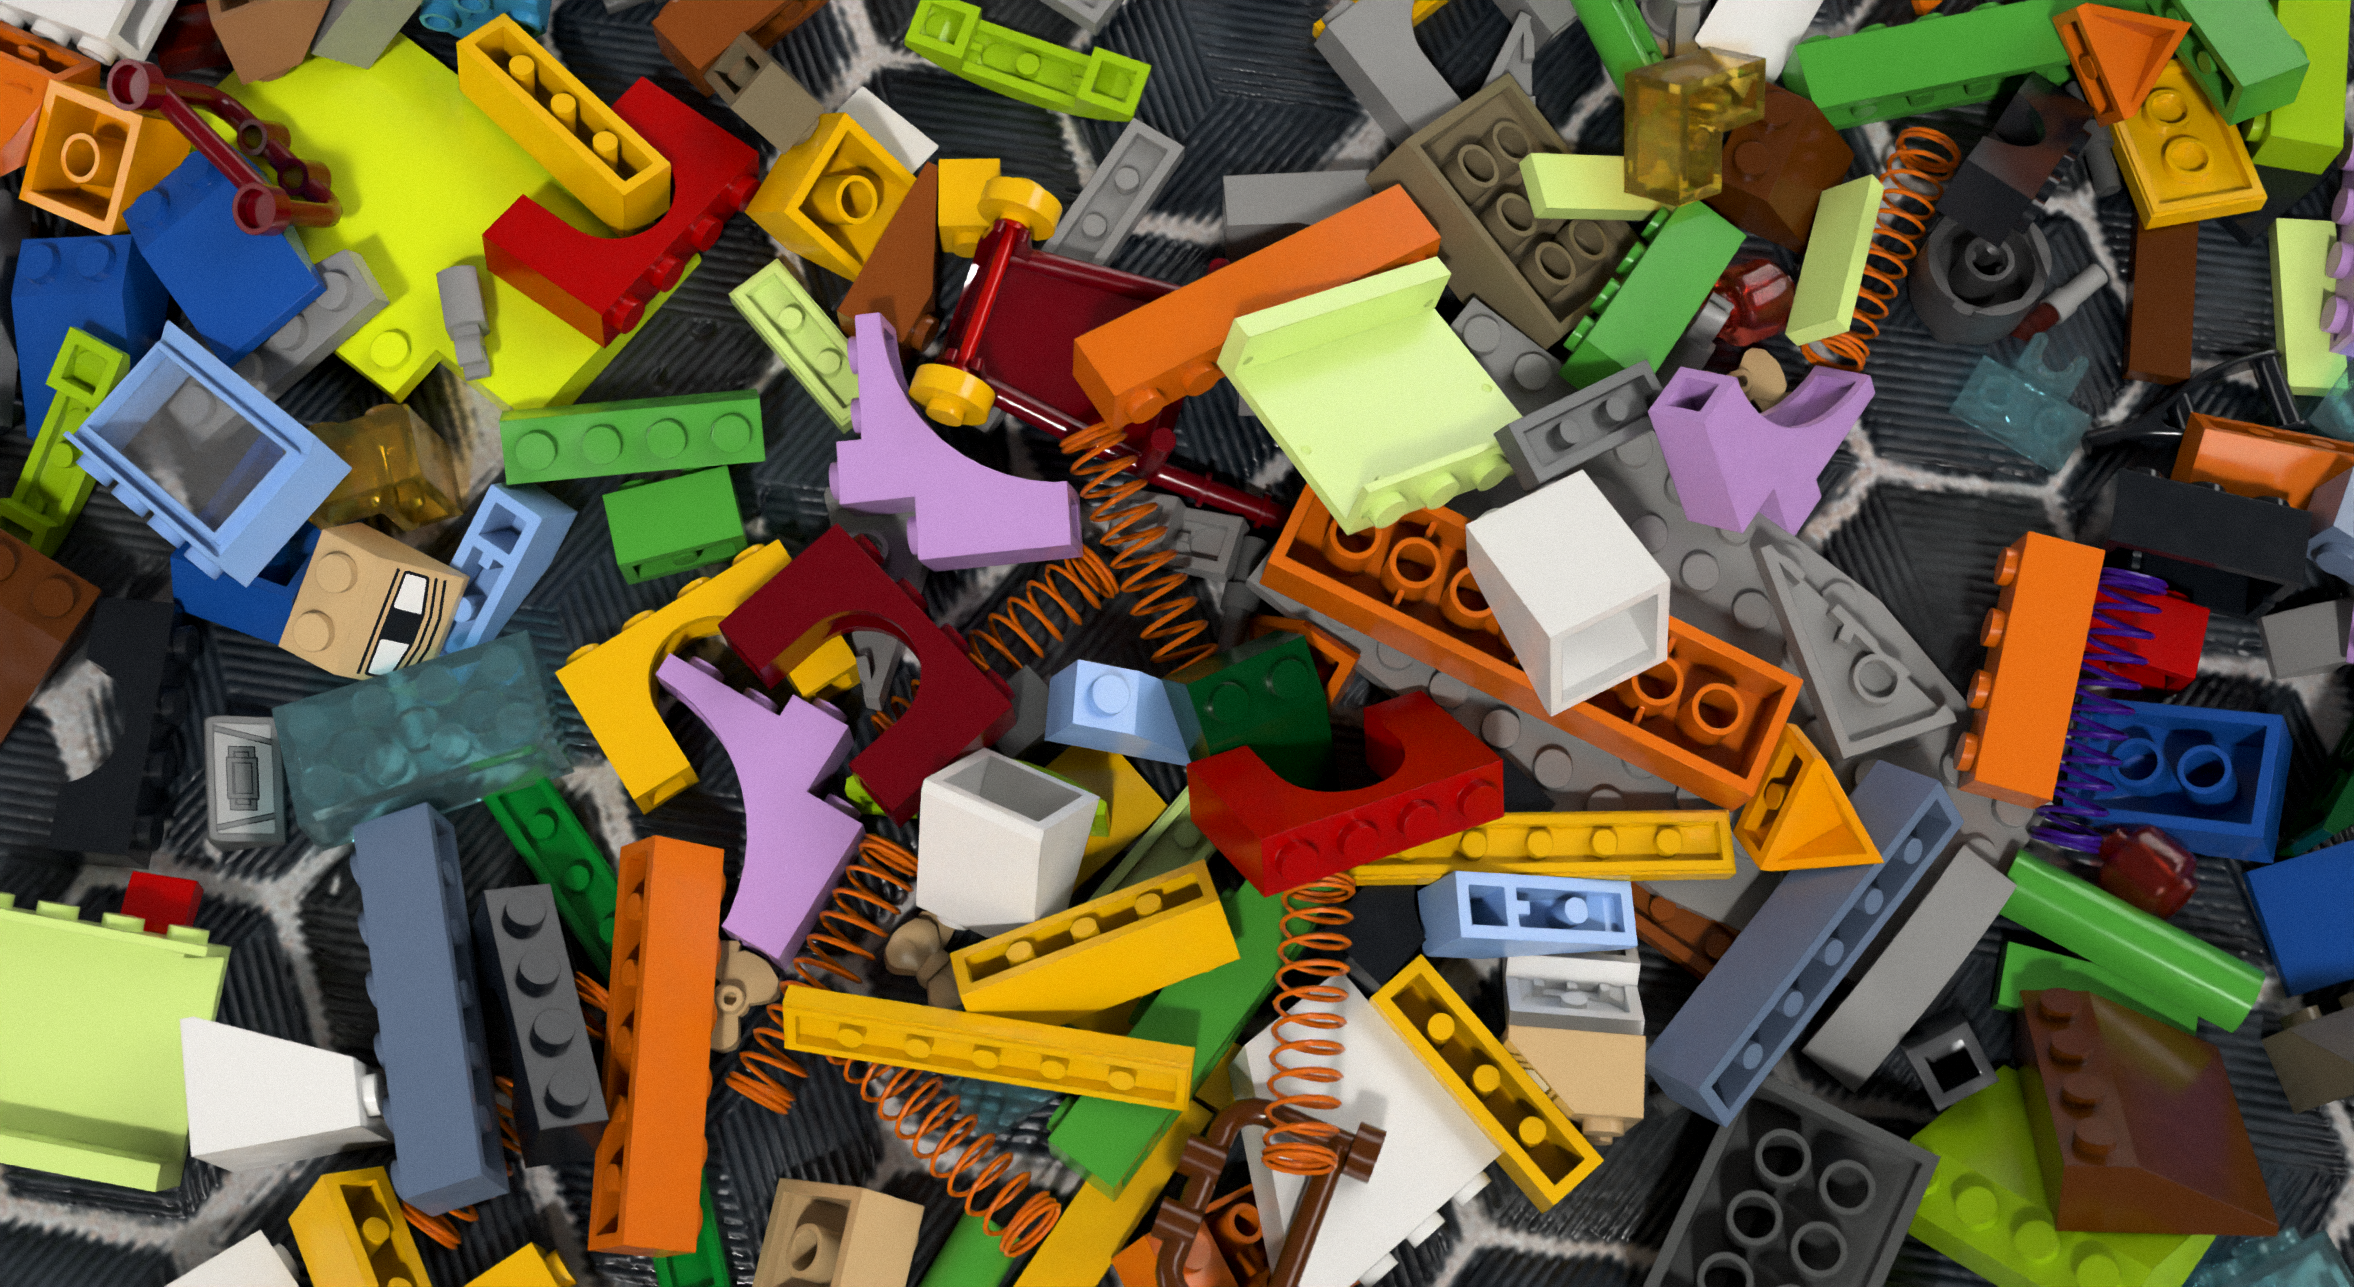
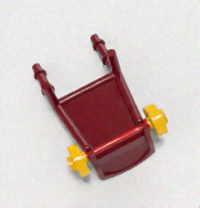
(1017, 338)

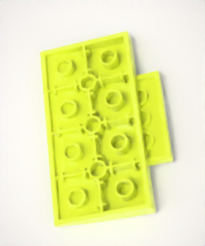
(416, 192)

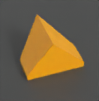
(1802, 813)

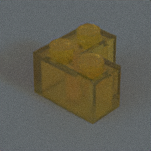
(1679, 120)
(396, 470)

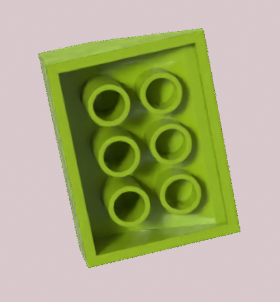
(1995, 1215)

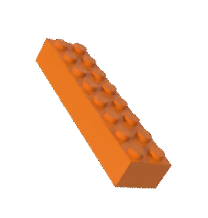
(1693, 720)

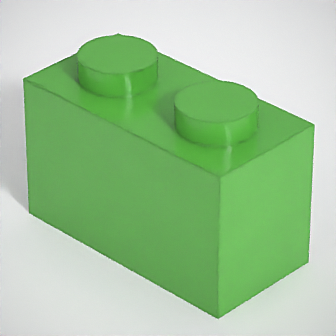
(675, 523)

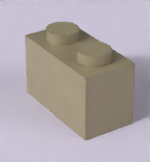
(764, 94)

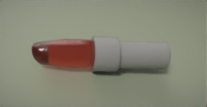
(2061, 302)

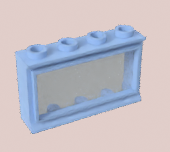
(207, 458)

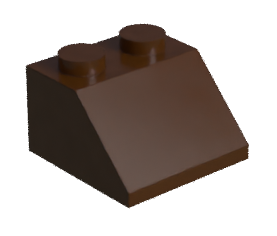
(1779, 170)

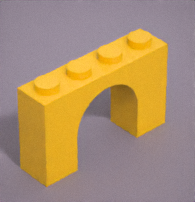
(619, 689)

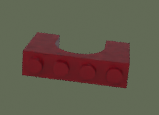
(843, 590)

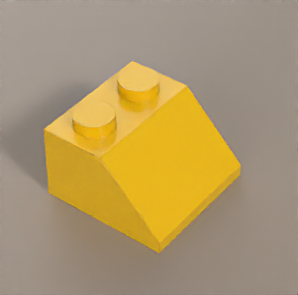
(832, 196)

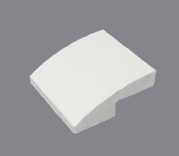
(1575, 991)

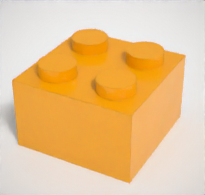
(96, 158)

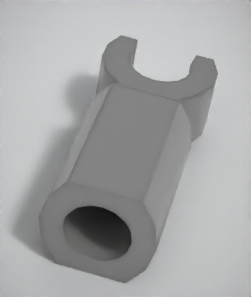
(465, 318)
(1695, 342)

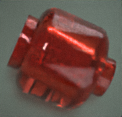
(1760, 300)
(2148, 870)

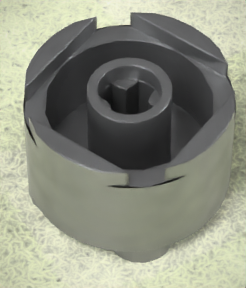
(1972, 288)

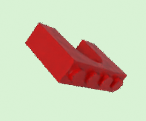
(608, 282)
(1288, 836)

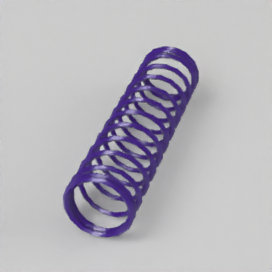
(2132, 582)

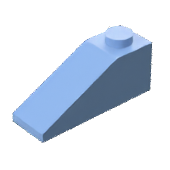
(505, 557)
(1113, 713)
(1524, 915)

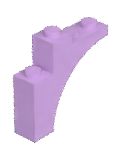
(1747, 462)
(961, 508)
(793, 838)

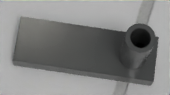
(1580, 426)

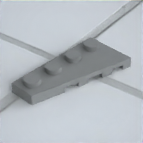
(317, 330)

